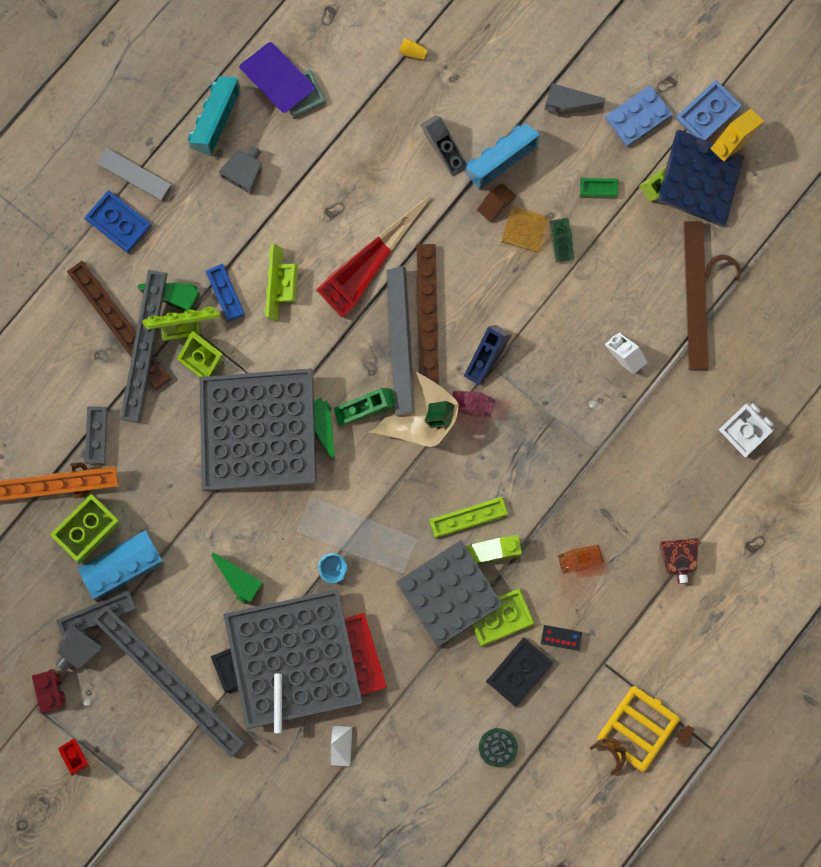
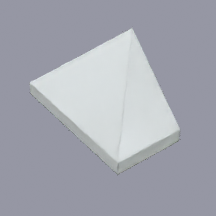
(341, 746)

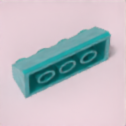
(215, 114)

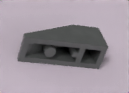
(567, 100)

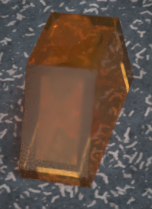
(580, 559)

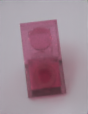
(474, 403)

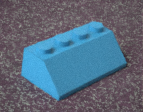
(503, 155)
(120, 566)

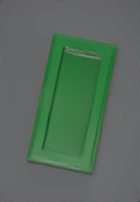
(598, 188)

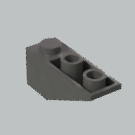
(443, 144)

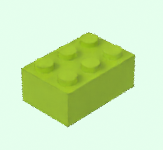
(85, 529)

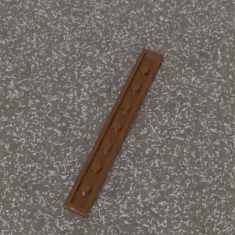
(695, 295)
(114, 318)

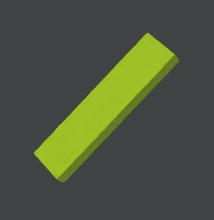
(468, 517)

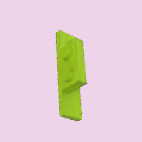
(281, 282)
(180, 325)

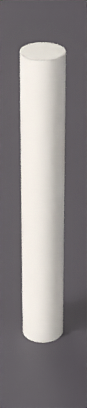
(277, 703)

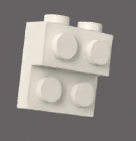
(747, 429)

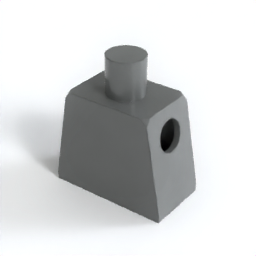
(242, 169)
(76, 647)

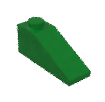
(178, 295)
(365, 406)
(323, 426)
(242, 583)

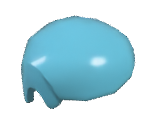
(332, 568)

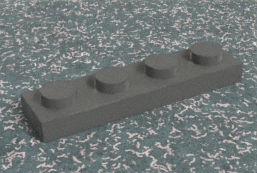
(118, 604)

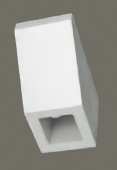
(626, 353)

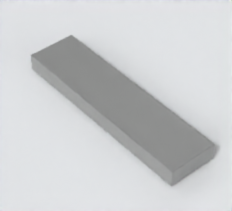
(134, 174)

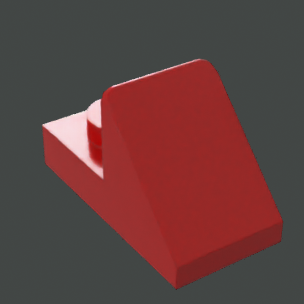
(73, 757)

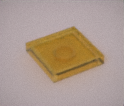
(524, 229)

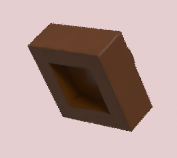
(683, 735)

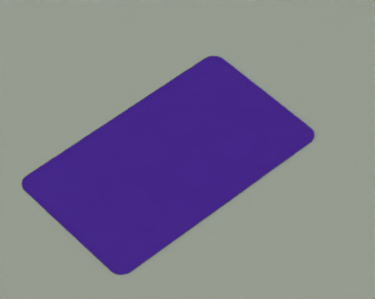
(277, 77)

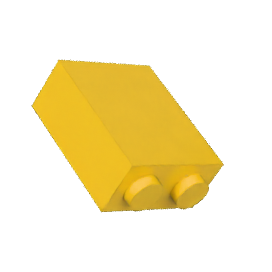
(737, 134)

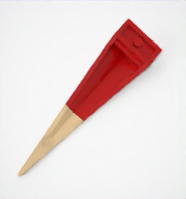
(351, 279)

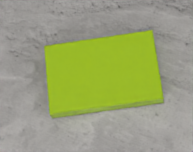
(506, 620)

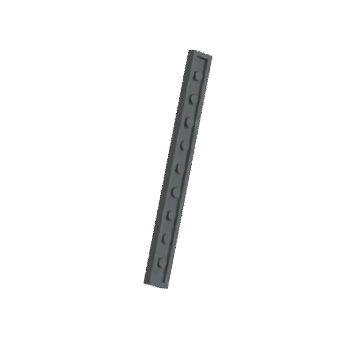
(168, 681)

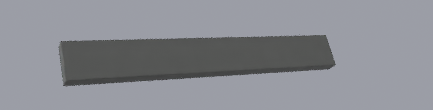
(400, 341)
(143, 347)

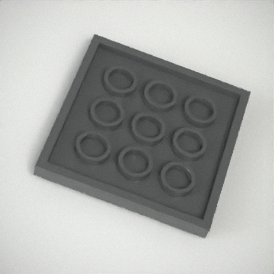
(449, 593)

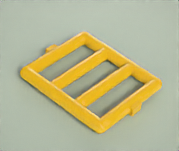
(663, 734)

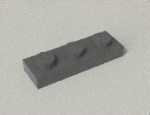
(96, 435)

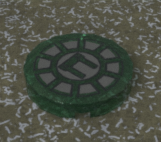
(497, 747)

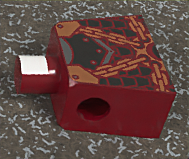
(680, 557)

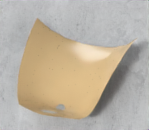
(412, 426)

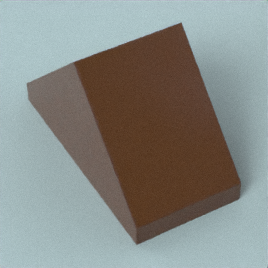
(495, 202)

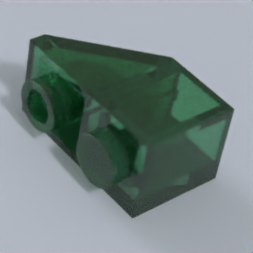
(561, 240)

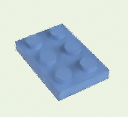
(708, 111)
(638, 116)

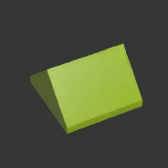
(200, 356)

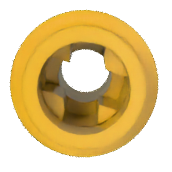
(412, 49)

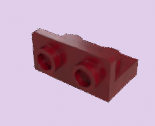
(48, 691)

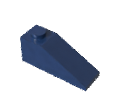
(487, 353)

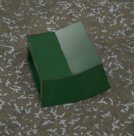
(439, 414)

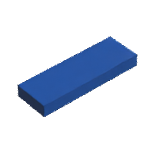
(225, 293)

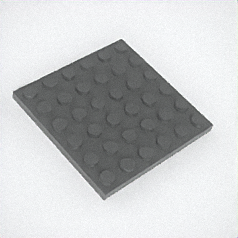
(257, 430)
(302, 642)

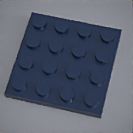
(699, 179)

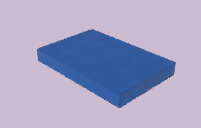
(118, 221)

